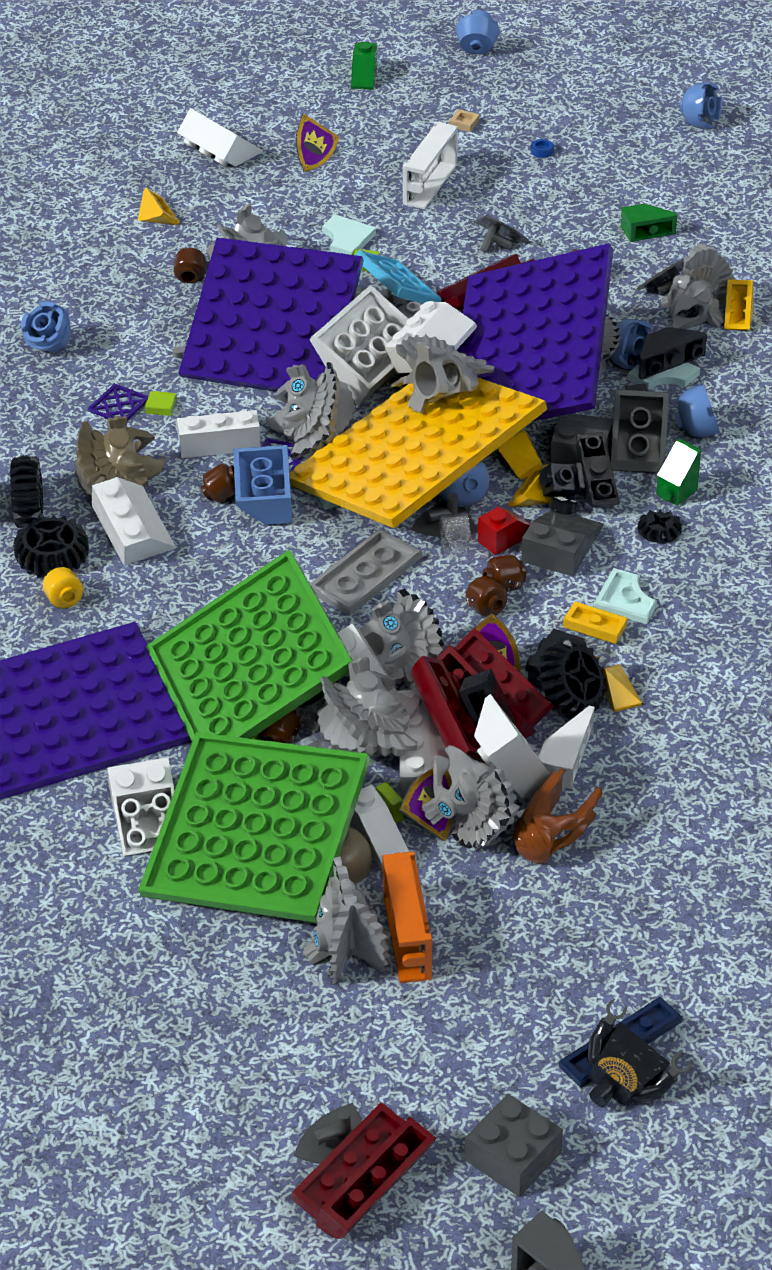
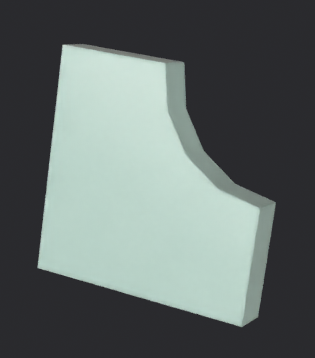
(347, 234)
(679, 375)
(625, 598)

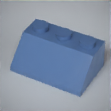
(263, 483)

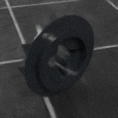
(658, 533)

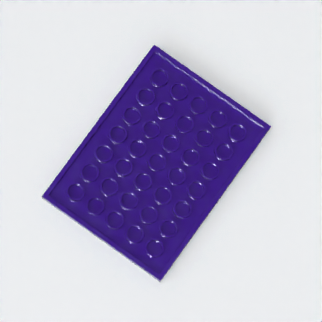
(543, 326)
(82, 709)

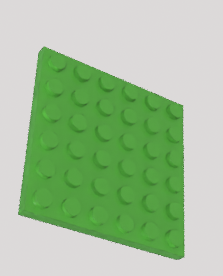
(251, 653)
(255, 826)

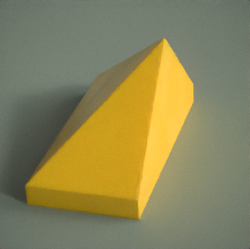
(155, 209)
(739, 305)
(520, 454)
(530, 492)
(619, 689)

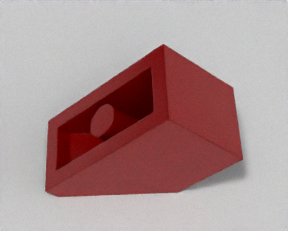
(501, 529)

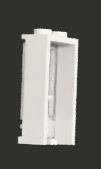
(430, 165)

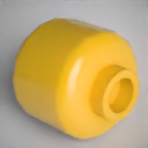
(62, 585)

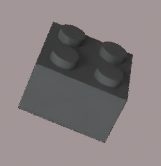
(513, 1145)

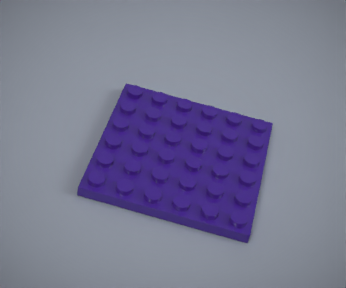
(263, 310)

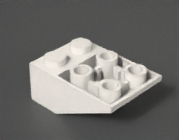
(140, 802)

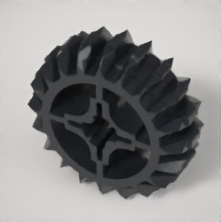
(26, 490)
(50, 544)
(571, 677)

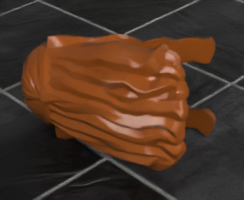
(537, 827)

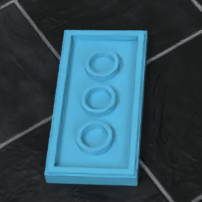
(398, 278)

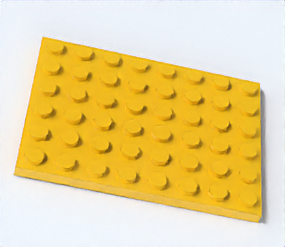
(405, 458)

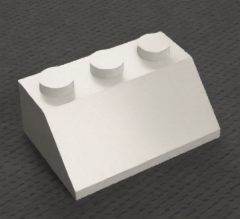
(216, 140)
(435, 320)
(217, 433)
(130, 520)
(508, 750)

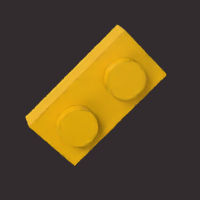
(595, 622)

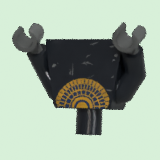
(626, 1065)

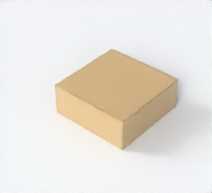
(464, 120)

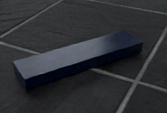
(646, 1023)

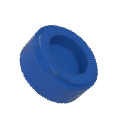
(542, 148)

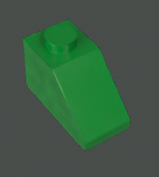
(364, 65)
(647, 222)
(679, 473)

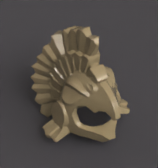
(114, 455)

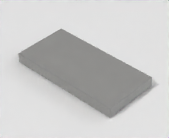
(365, 571)

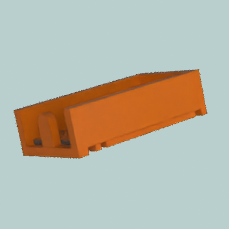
(407, 917)

